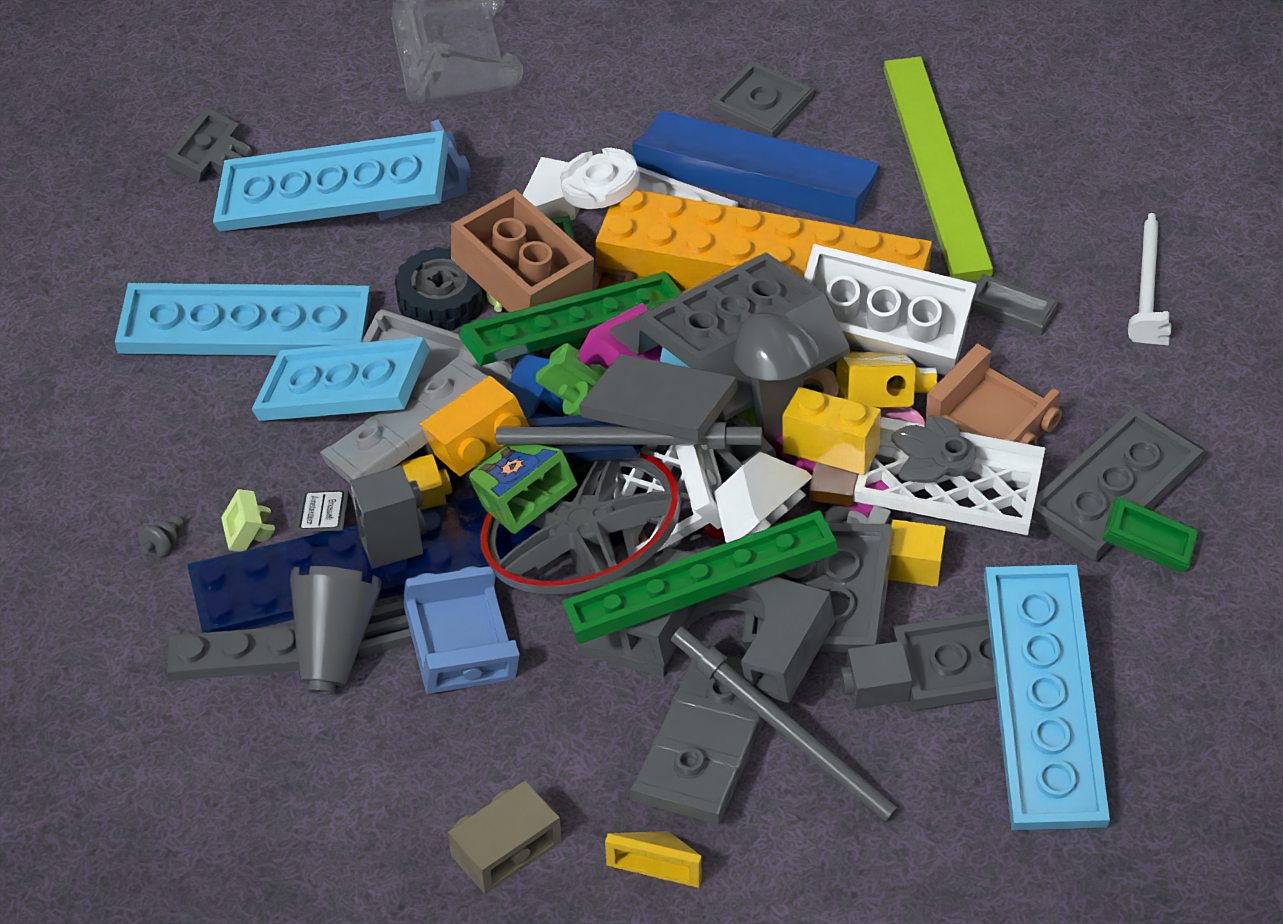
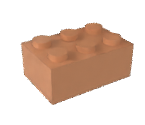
(519, 254)

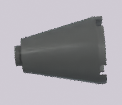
(330, 623)

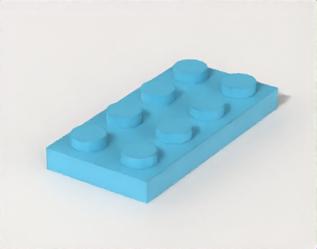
(341, 379)

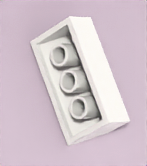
(894, 306)

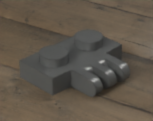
(207, 146)

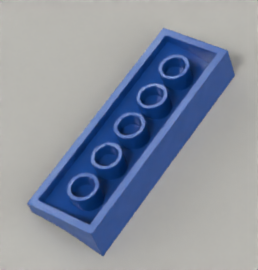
(756, 166)

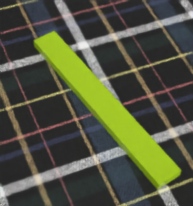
(937, 170)

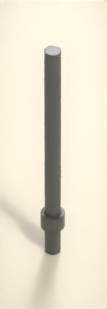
(716, 437)
(713, 665)

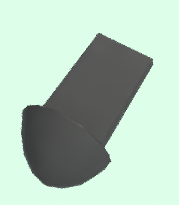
(774, 357)

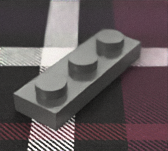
(232, 653)

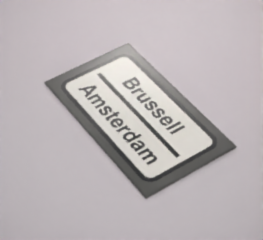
(321, 511)

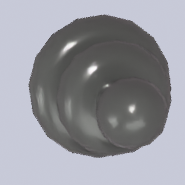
(158, 537)

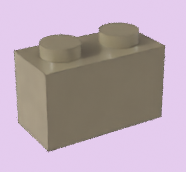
(504, 836)

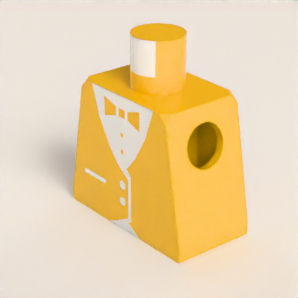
(865, 376)

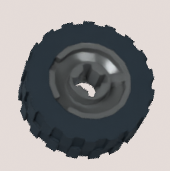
(437, 290)

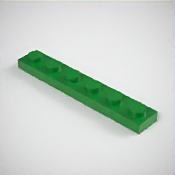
(561, 319)
(699, 577)

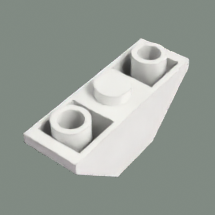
(758, 495)

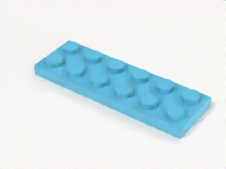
(332, 181)
(239, 318)
(1045, 698)

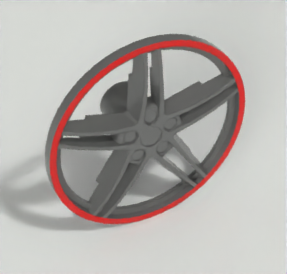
(585, 528)

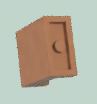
(992, 404)

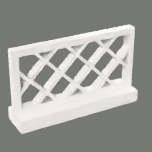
(996, 465)
(698, 478)

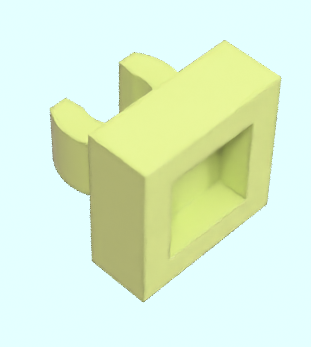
(245, 520)

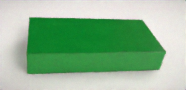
(1150, 535)

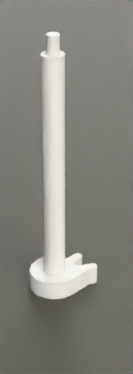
(1149, 325)

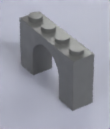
(792, 630)

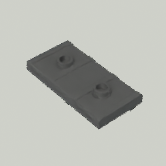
(699, 749)

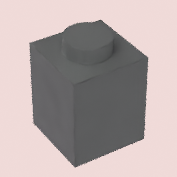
(876, 675)

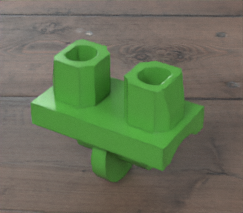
(569, 377)

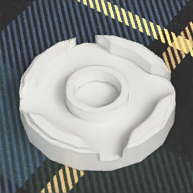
(599, 179)

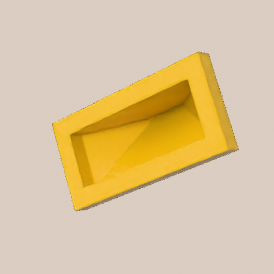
(655, 855)

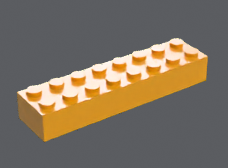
(701, 239)

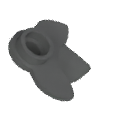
(934, 450)

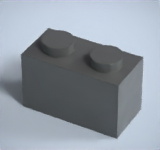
(388, 516)

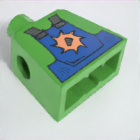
(522, 483)

